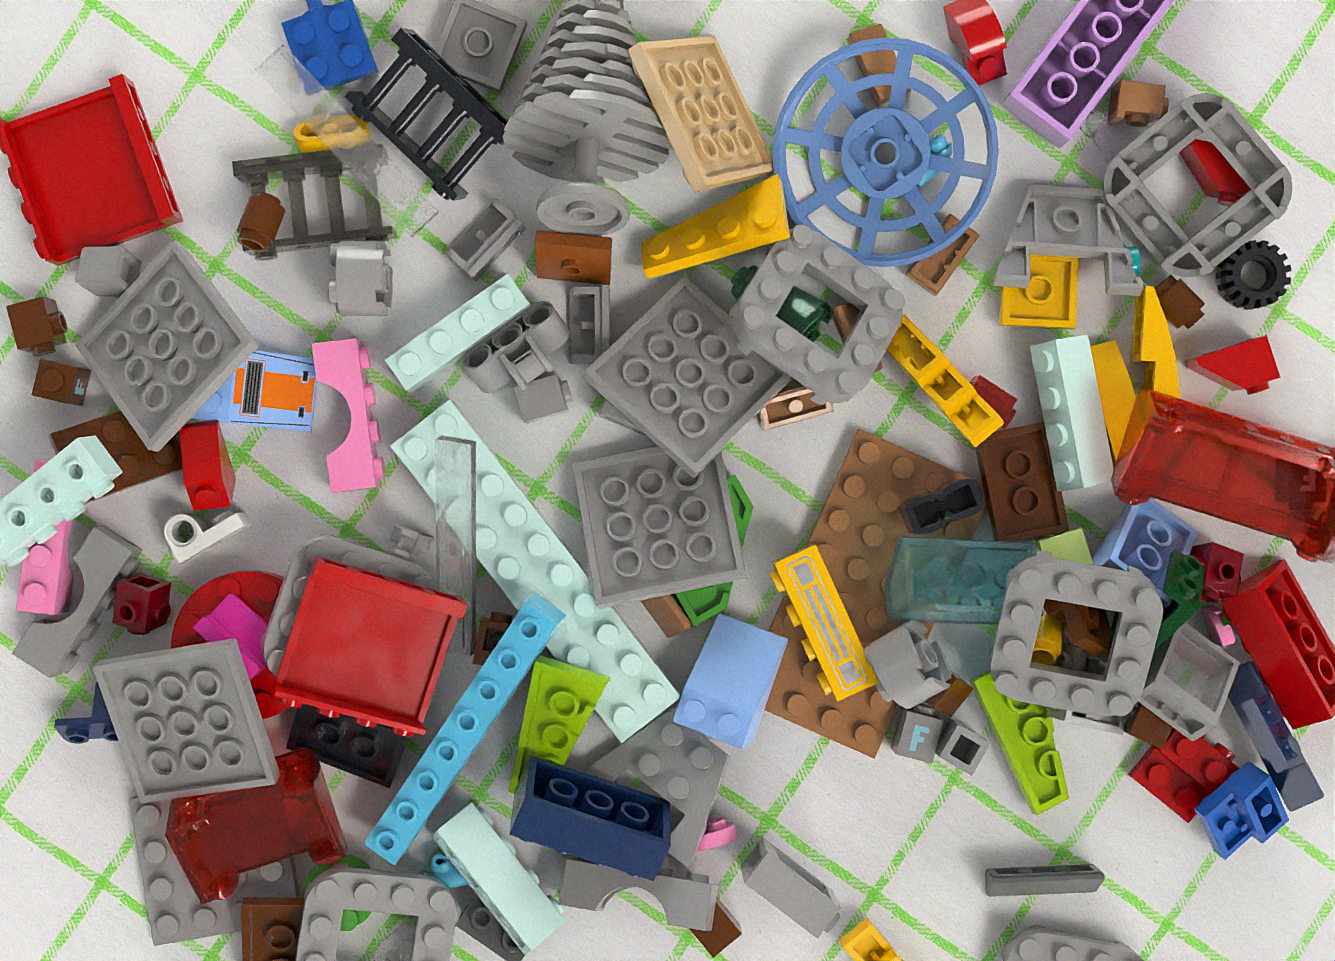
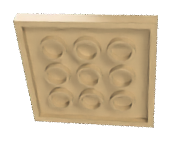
(702, 111)

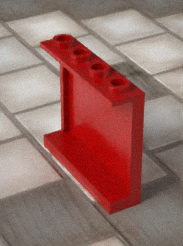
(89, 173)
(366, 647)

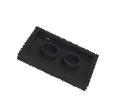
(348, 745)

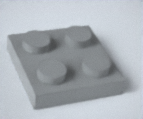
(480, 42)

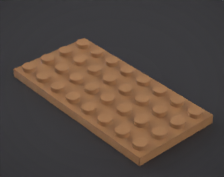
(857, 546)

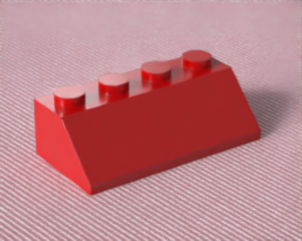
(1286, 643)

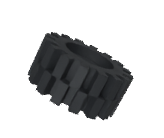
(1275, 275)

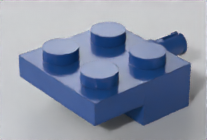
(331, 43)
(1241, 809)

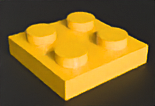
(1047, 300)

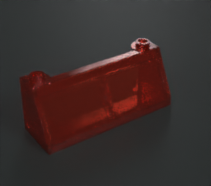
(1229, 471)

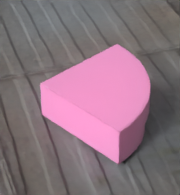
(1217, 633)

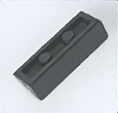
(1043, 880)

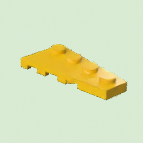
(728, 228)

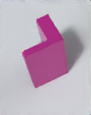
(238, 621)

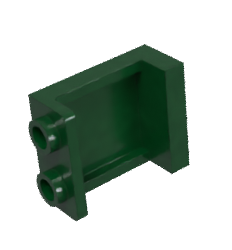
(1182, 584)

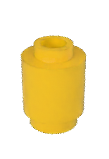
(1048, 640)

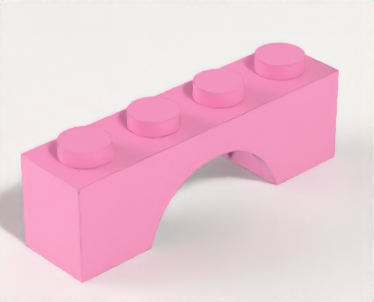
(356, 460)
(45, 572)

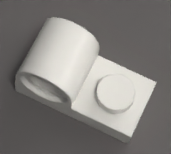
(204, 537)

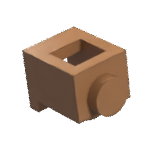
(1137, 103)

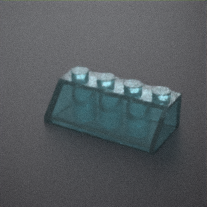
(950, 579)

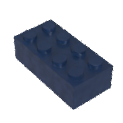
(591, 818)

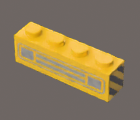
(824, 622)

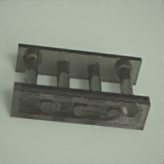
(293, 171)

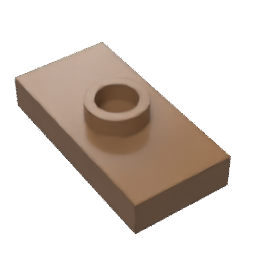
(936, 270)

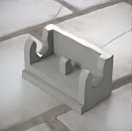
(486, 240)
(589, 323)

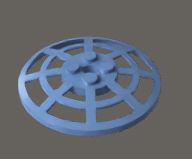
(890, 126)

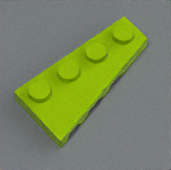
(555, 712)
(1027, 744)

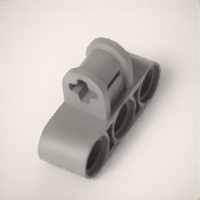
(517, 349)

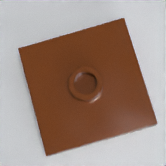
(573, 257)

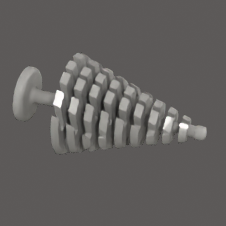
(586, 119)

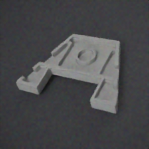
(1067, 225)
(679, 767)

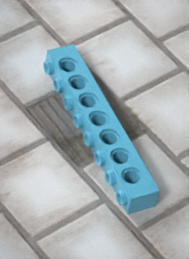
(465, 728)

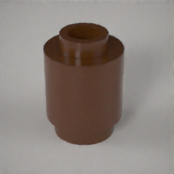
(260, 222)
(1179, 302)

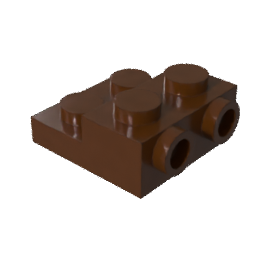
(1083, 626)

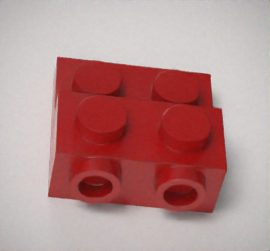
(1183, 772)

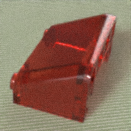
(252, 827)

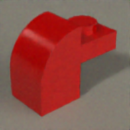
(979, 37)

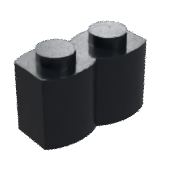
(932, 511)

